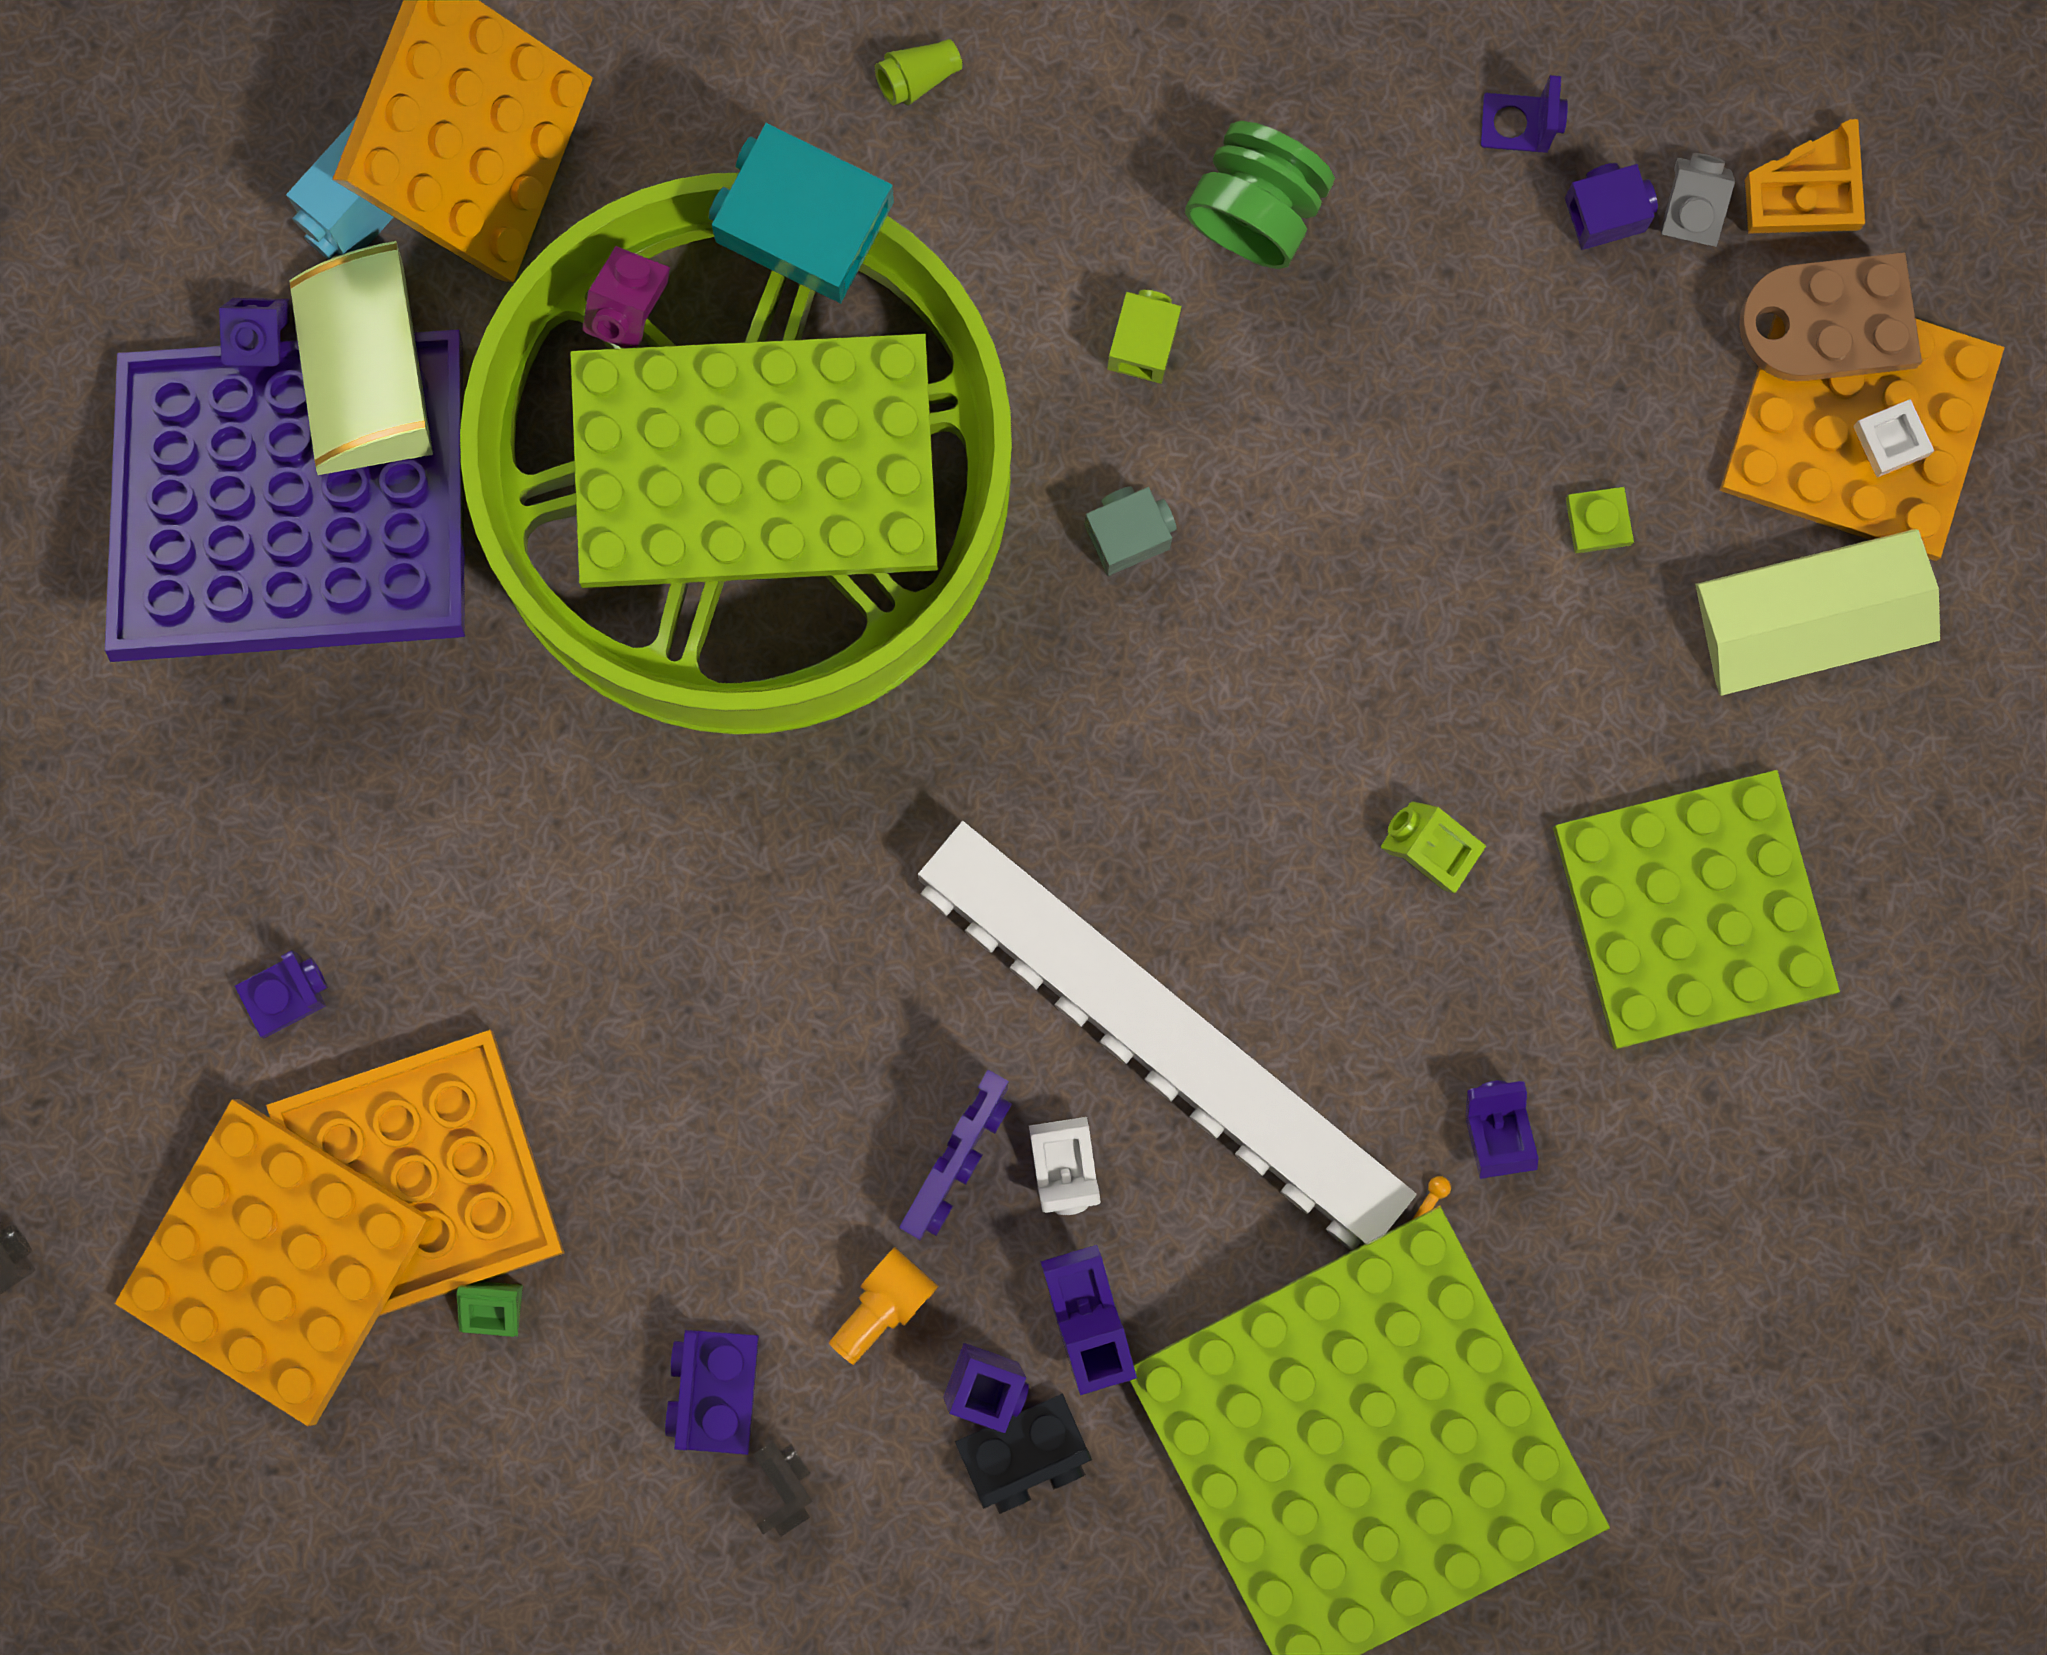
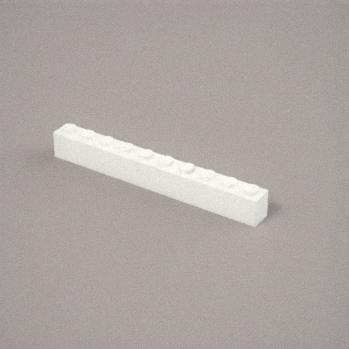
(1165, 1037)

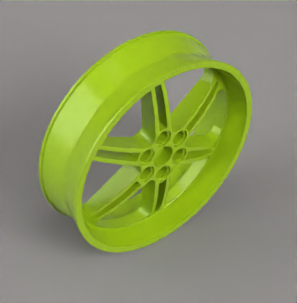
(644, 677)

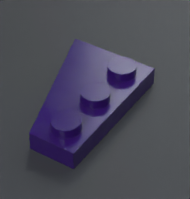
(959, 1160)

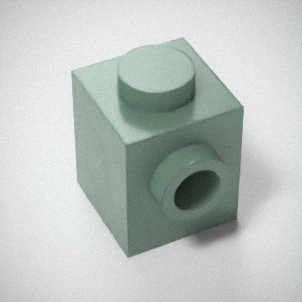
(1129, 528)

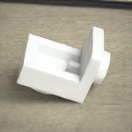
(1064, 1166)

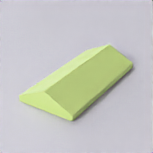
(1820, 611)

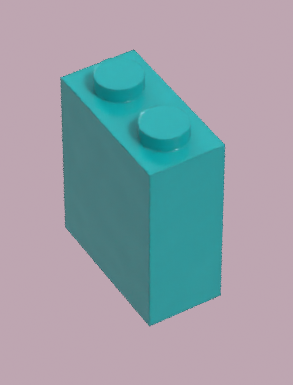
(801, 212)

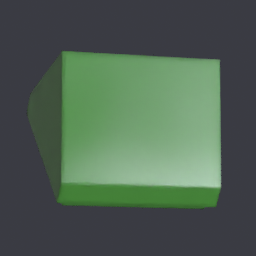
(489, 1308)

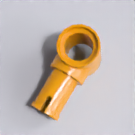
(889, 1298)

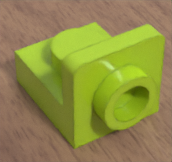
(1433, 844)

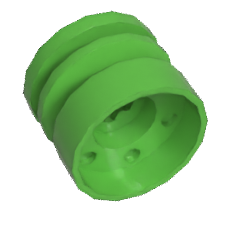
(1260, 194)

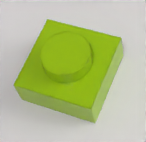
(1599, 520)

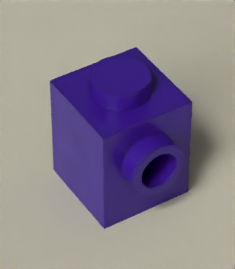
(1610, 204)
(986, 1388)

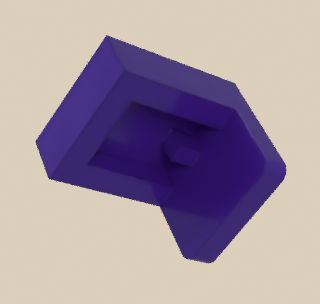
(1500, 1129)

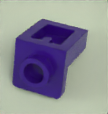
(252, 330)
(283, 993)

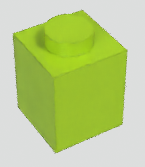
(1144, 335)

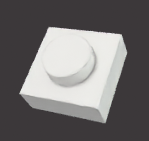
(1893, 438)

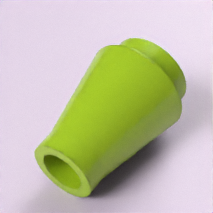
(916, 70)

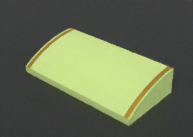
(360, 361)

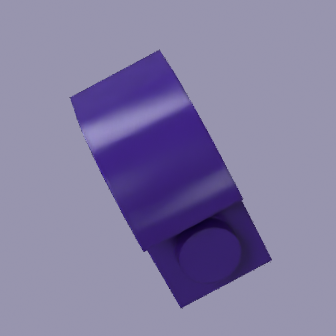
(1088, 1320)

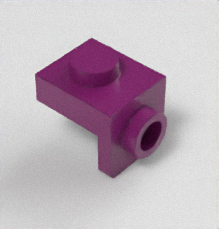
(624, 298)

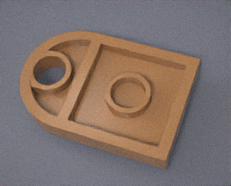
(1836, 319)

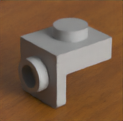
(1698, 199)

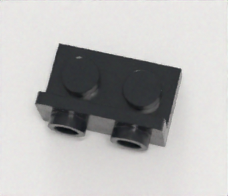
(1034, 1449)

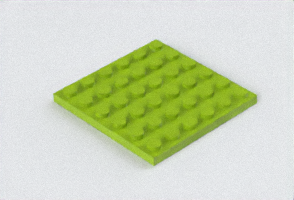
(1367, 1445)

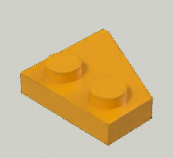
(1810, 188)

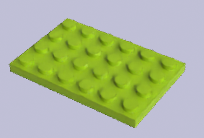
(753, 460)

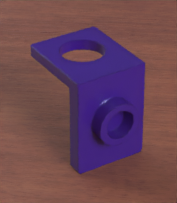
(1544, 118)

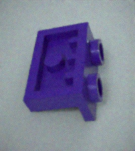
(713, 1392)

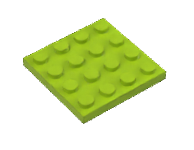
(1695, 909)

